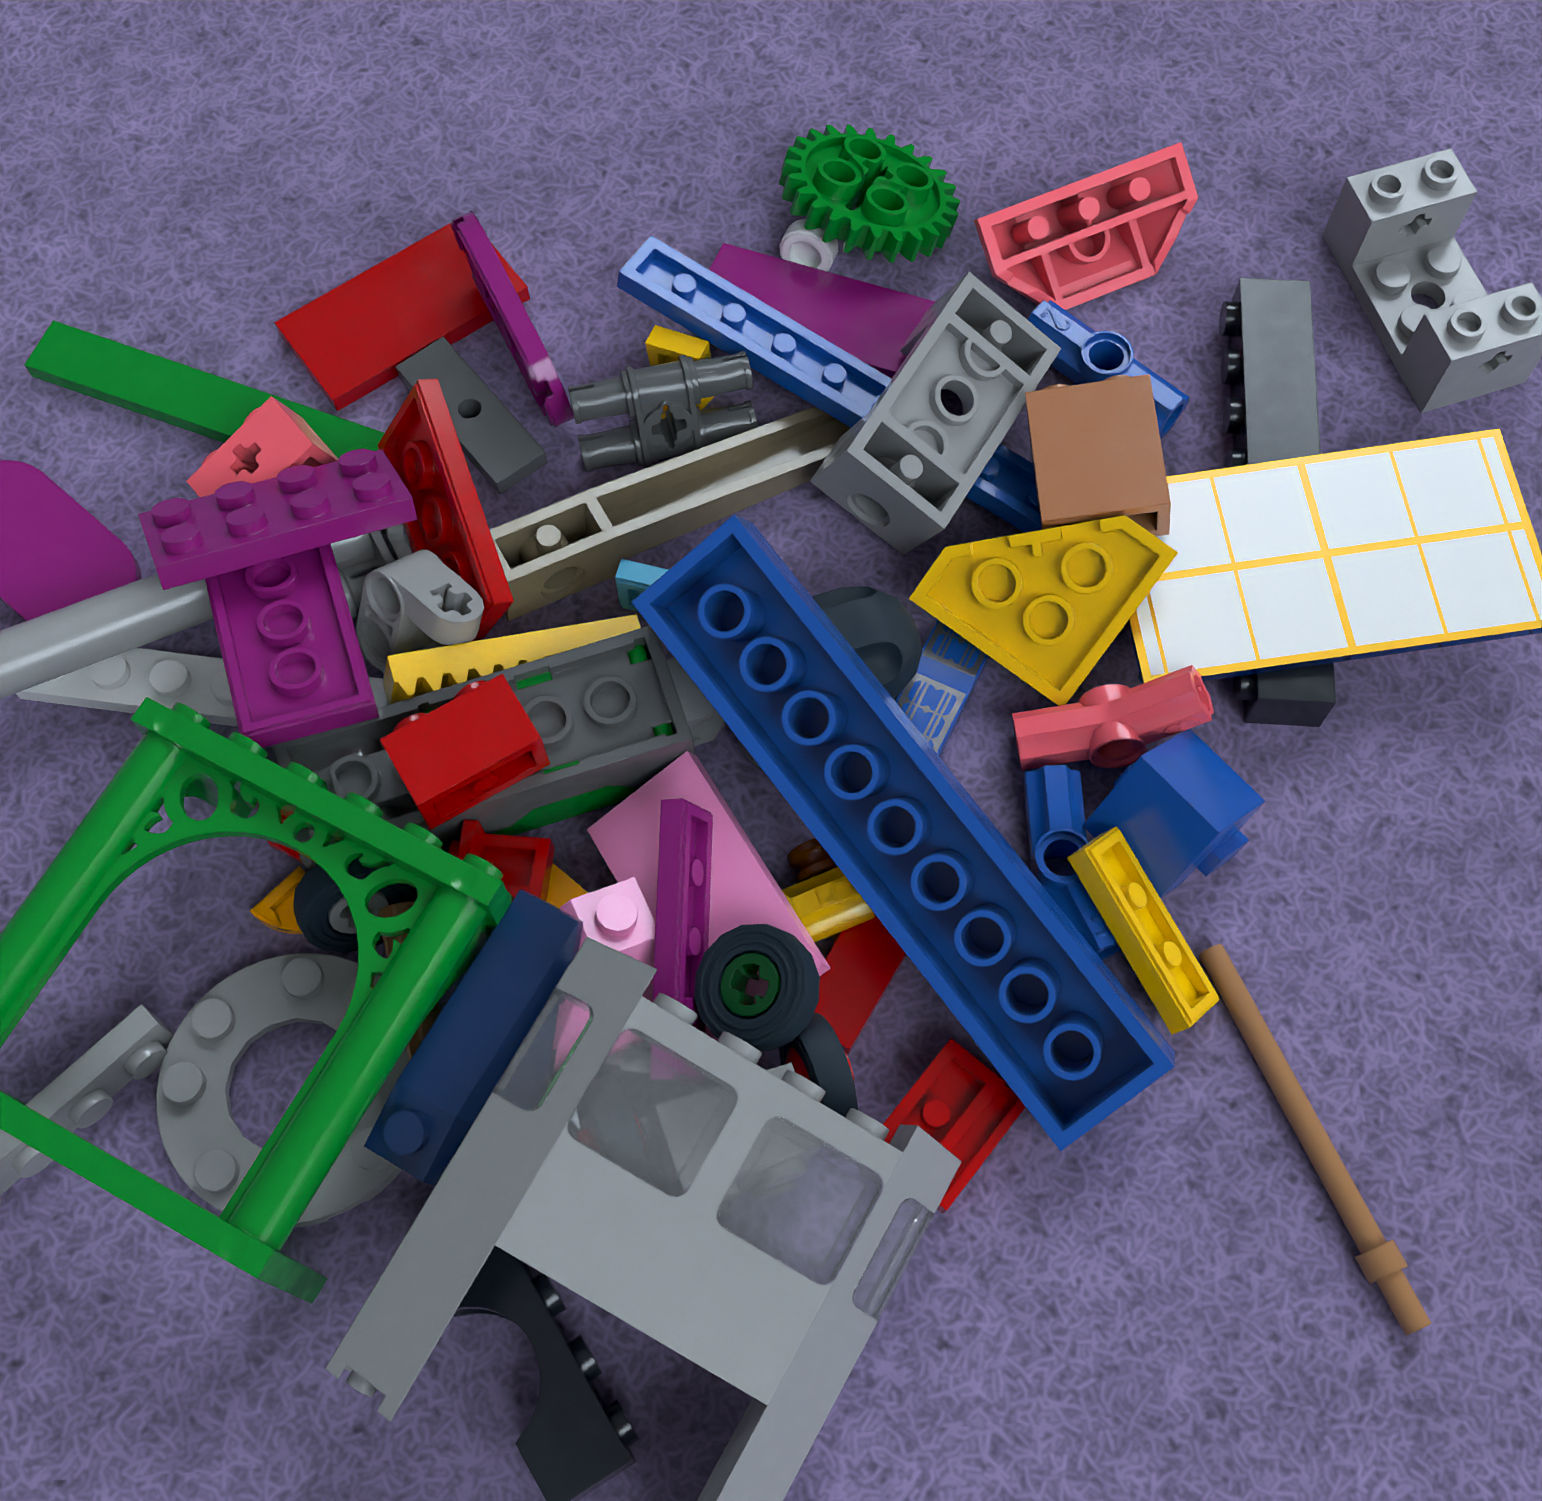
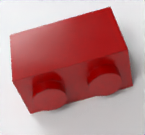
(465, 750)

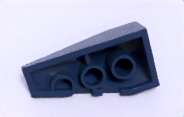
(475, 1037)

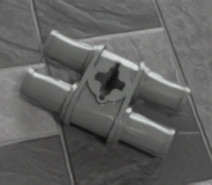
(644, 394)

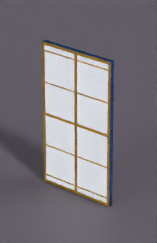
(1342, 559)

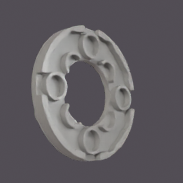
(200, 1066)

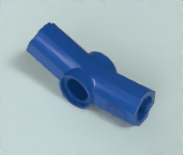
(1055, 830)

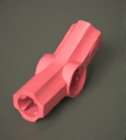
(1112, 722)

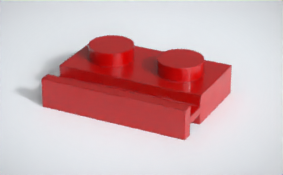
(960, 1108)

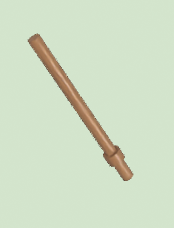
(1378, 1259)

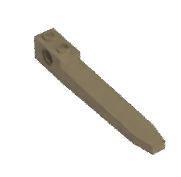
(589, 533)

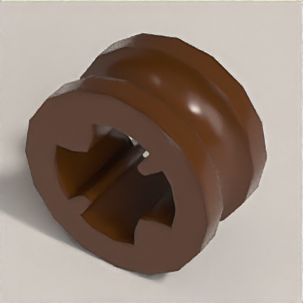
(810, 860)

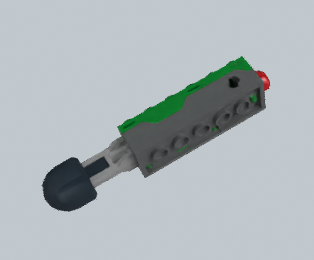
(605, 717)

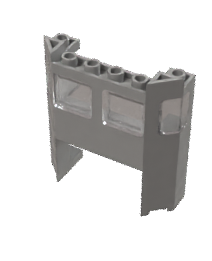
(676, 1199)

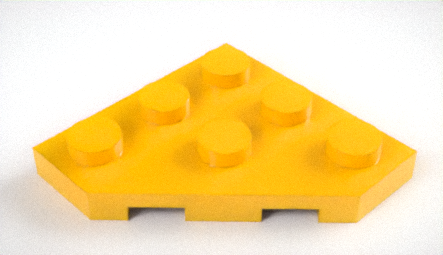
(1046, 596)

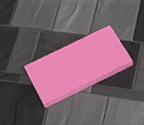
(740, 881)

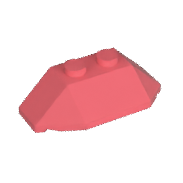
(1092, 231)

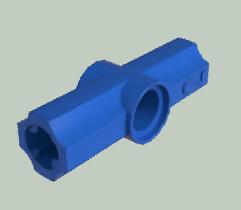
(1088, 351)

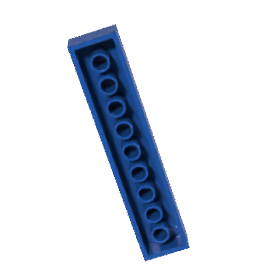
(905, 832)

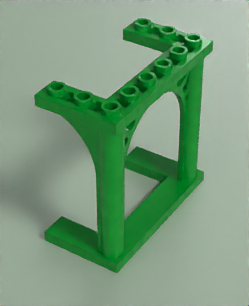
(445, 927)

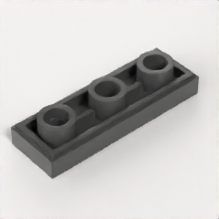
(492, 438)

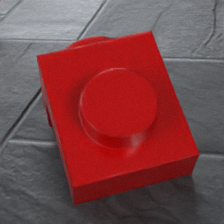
(521, 859)

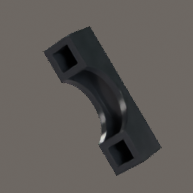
(572, 1436)

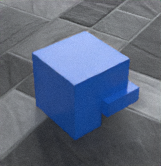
(1178, 810)

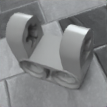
(415, 608)

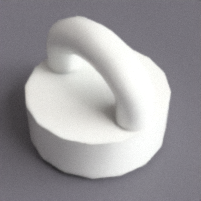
(807, 247)

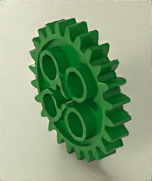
(895, 213)

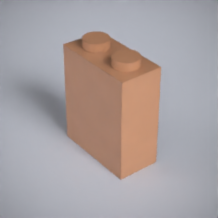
(1098, 453)

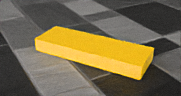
(1144, 930)

